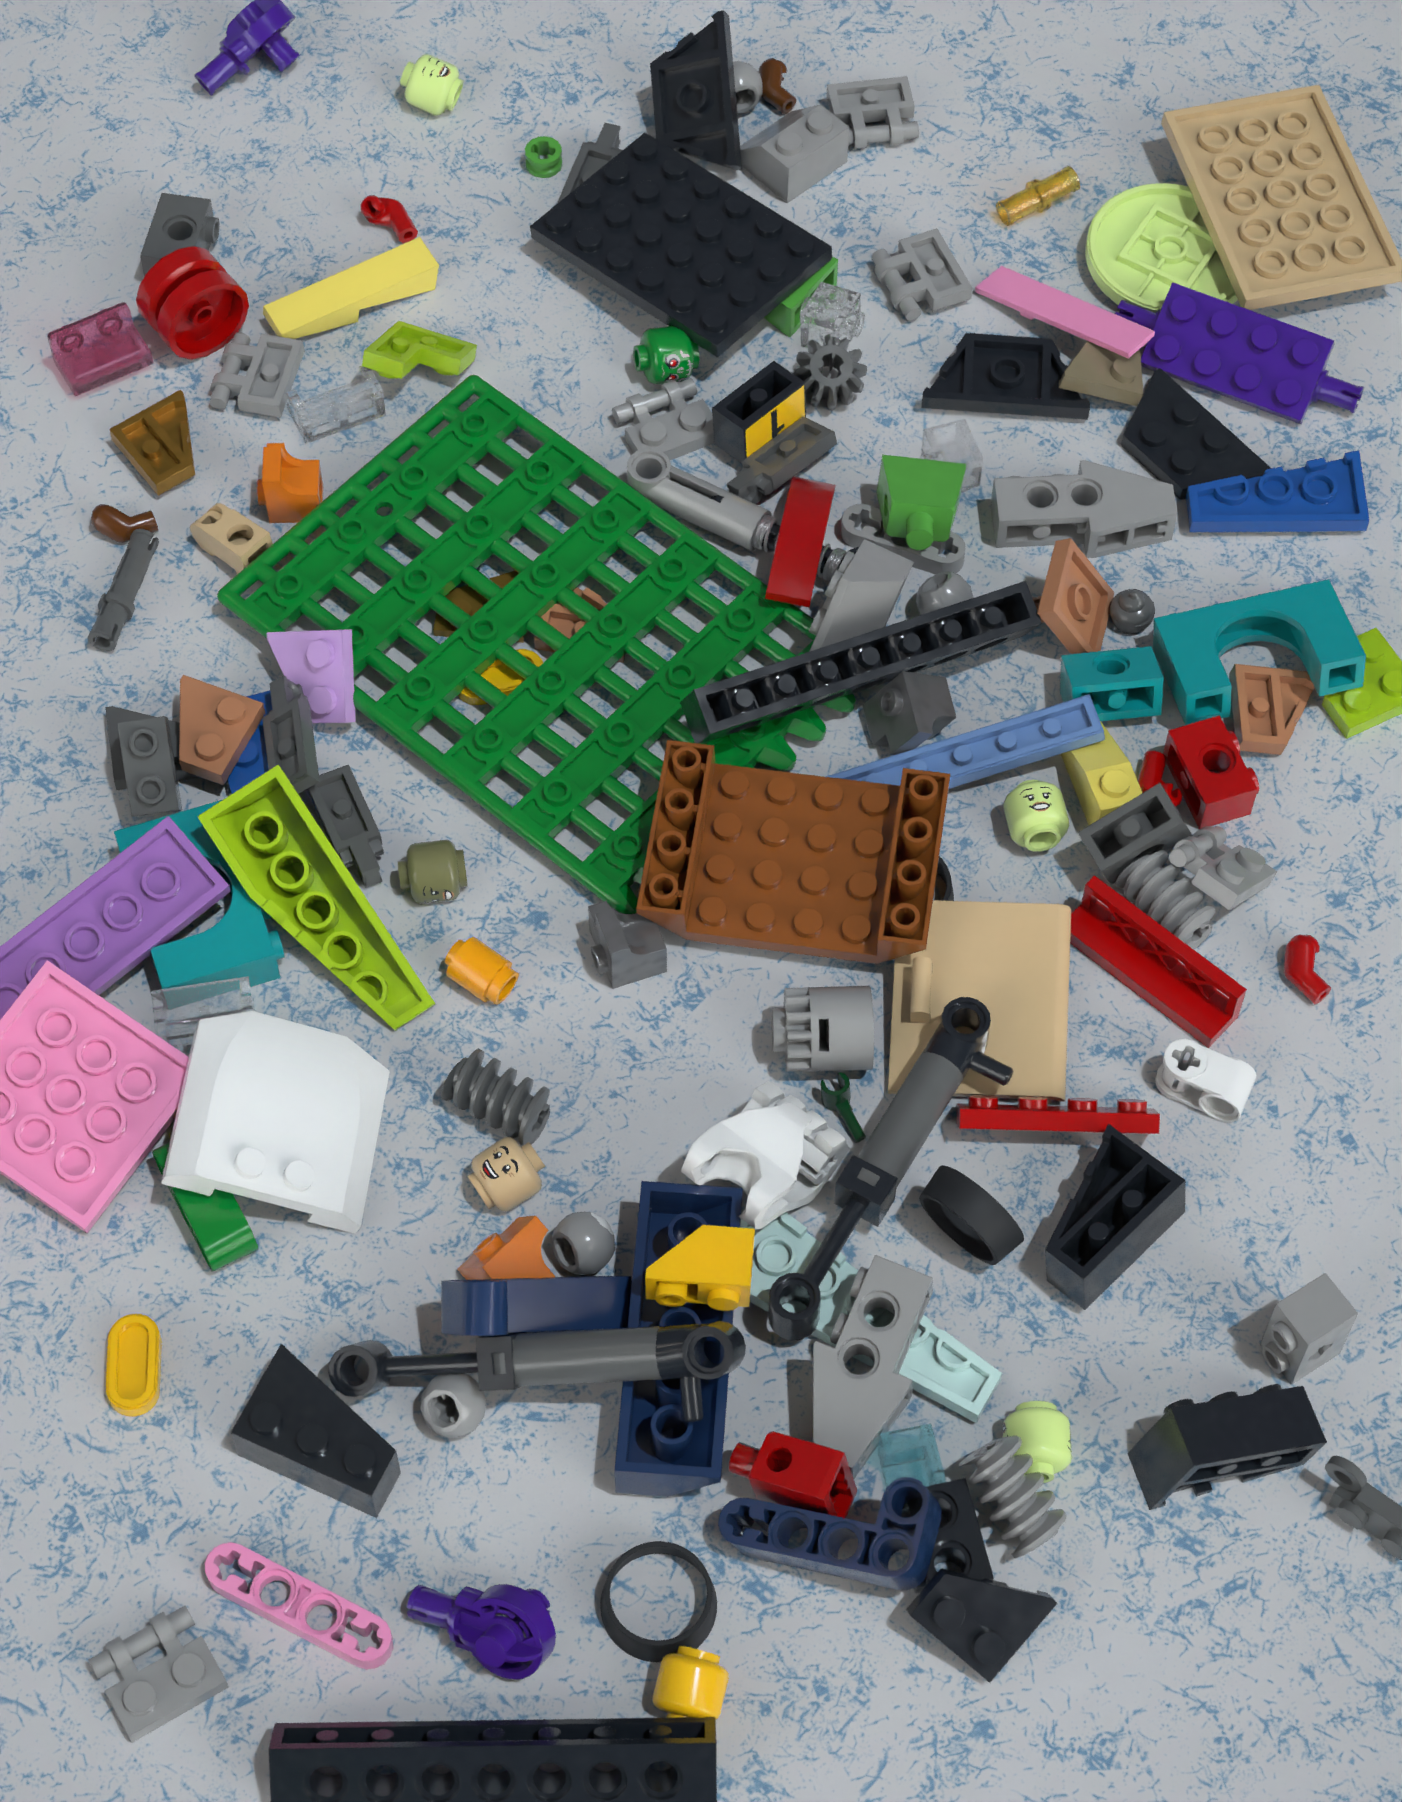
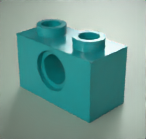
(1118, 681)

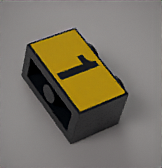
(758, 411)

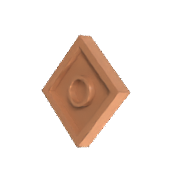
(1074, 599)

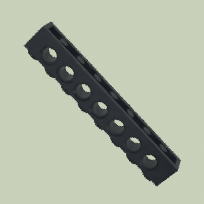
(859, 663)
(515, 1744)

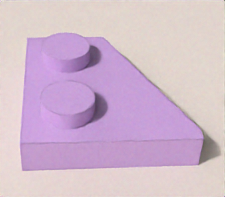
(323, 667)

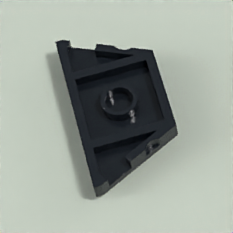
(698, 96)
(1005, 378)
(1183, 440)

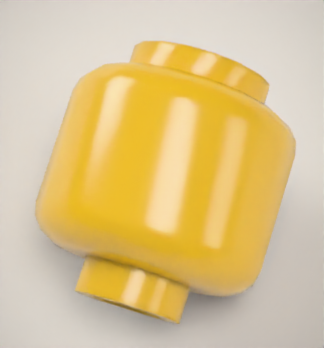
(690, 1684)

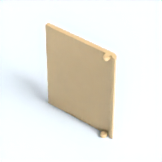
(1013, 964)

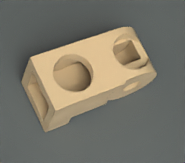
(230, 536)

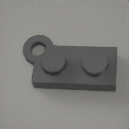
(1364, 1505)

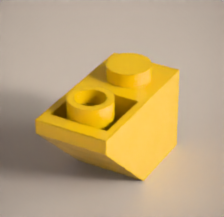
(705, 1268)

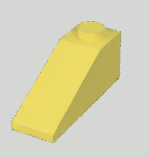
(1101, 777)

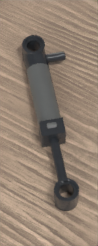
(871, 1179)
(559, 1359)

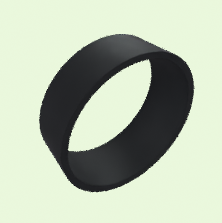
(970, 1216)
(648, 1649)

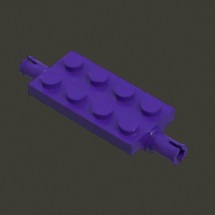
(1240, 354)

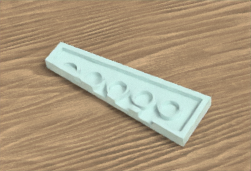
(935, 1361)

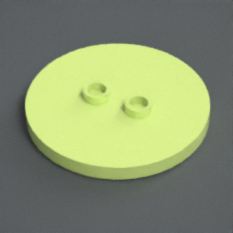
(1150, 240)

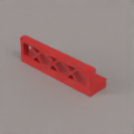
(1152, 964)

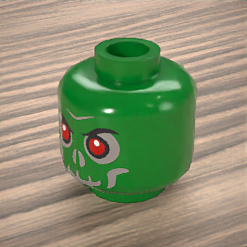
(666, 355)

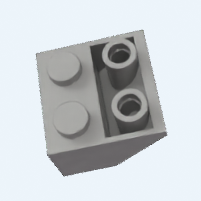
(860, 594)

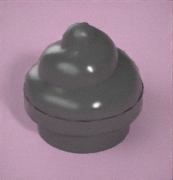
(1132, 611)

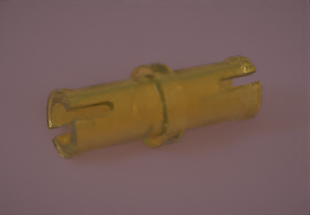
(1038, 195)

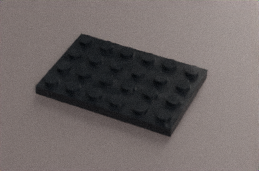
(681, 243)

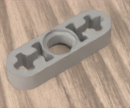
(926, 561)

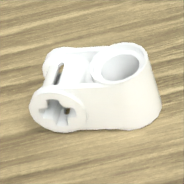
(1207, 1080)

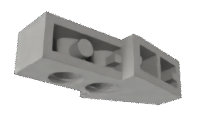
(1096, 508)
(857, 1408)

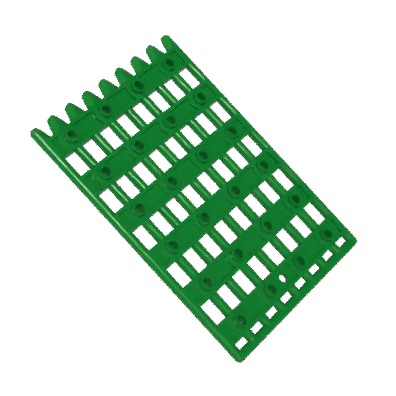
(519, 609)

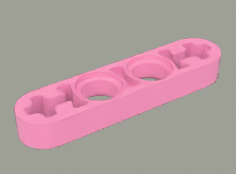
(302, 1599)

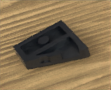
(979, 1618)

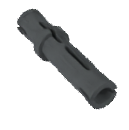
(118, 602)

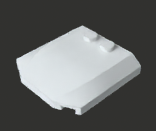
(278, 1117)

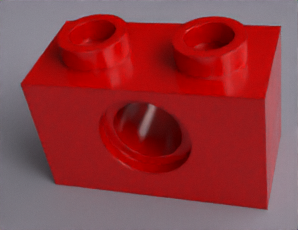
(1210, 795)

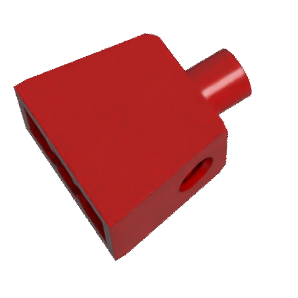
(796, 1474)

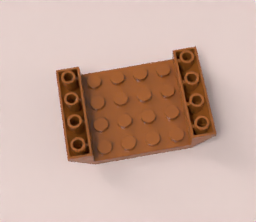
(793, 858)

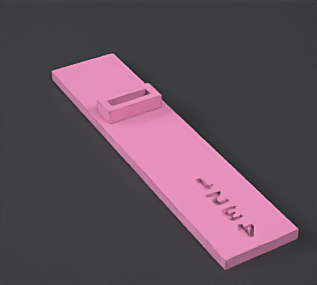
(1065, 312)

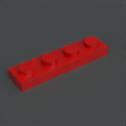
(1077, 1116)

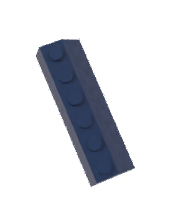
(654, 1444)

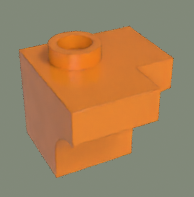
(288, 485)
(510, 1254)

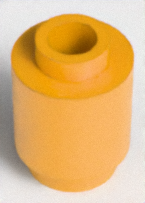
(481, 970)

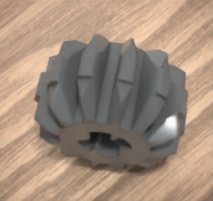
(836, 357)

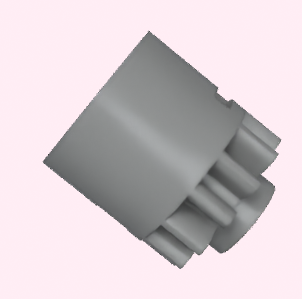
(825, 1028)

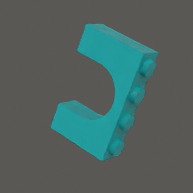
(1299, 618)
(232, 947)

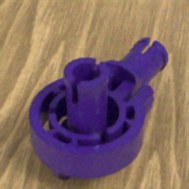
(250, 32)
(495, 1641)

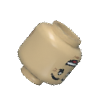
(506, 1174)

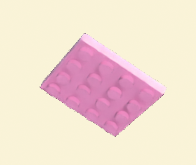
(80, 1095)

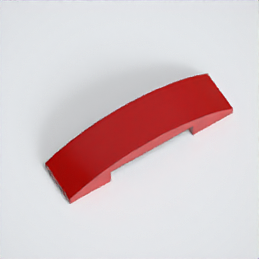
(800, 541)

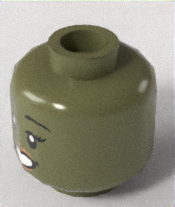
(433, 871)

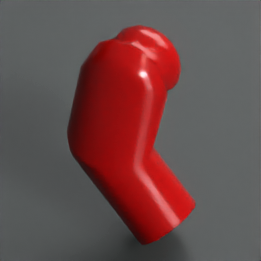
(390, 214)
(1151, 775)
(1300, 967)

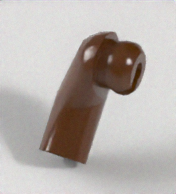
(773, 92)
(118, 525)

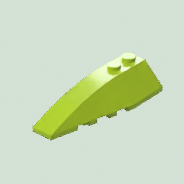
(311, 894)

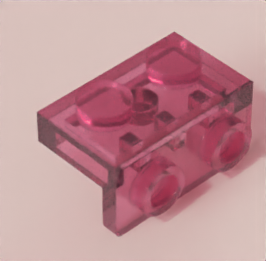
(99, 349)

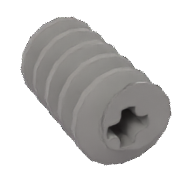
(1165, 900)
(1015, 1493)

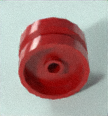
(192, 302)

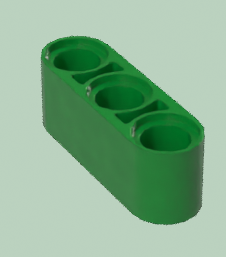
(213, 1221)

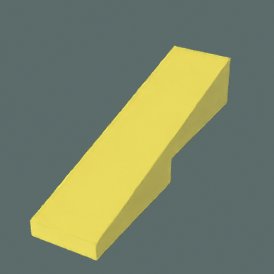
(338, 299)

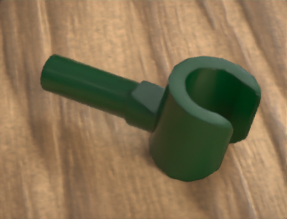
(840, 1102)

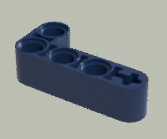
(534, 1304)
(829, 1532)

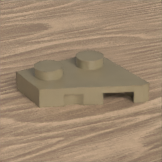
(1105, 375)

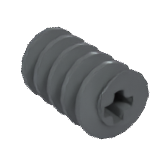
(497, 1097)

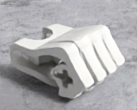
(771, 1151)

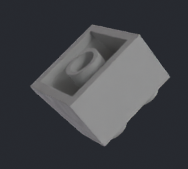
(797, 151)

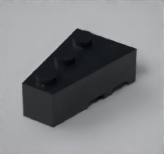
(1113, 1218)
(315, 1437)
(1225, 1439)

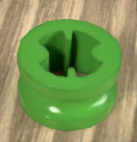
(543, 167)

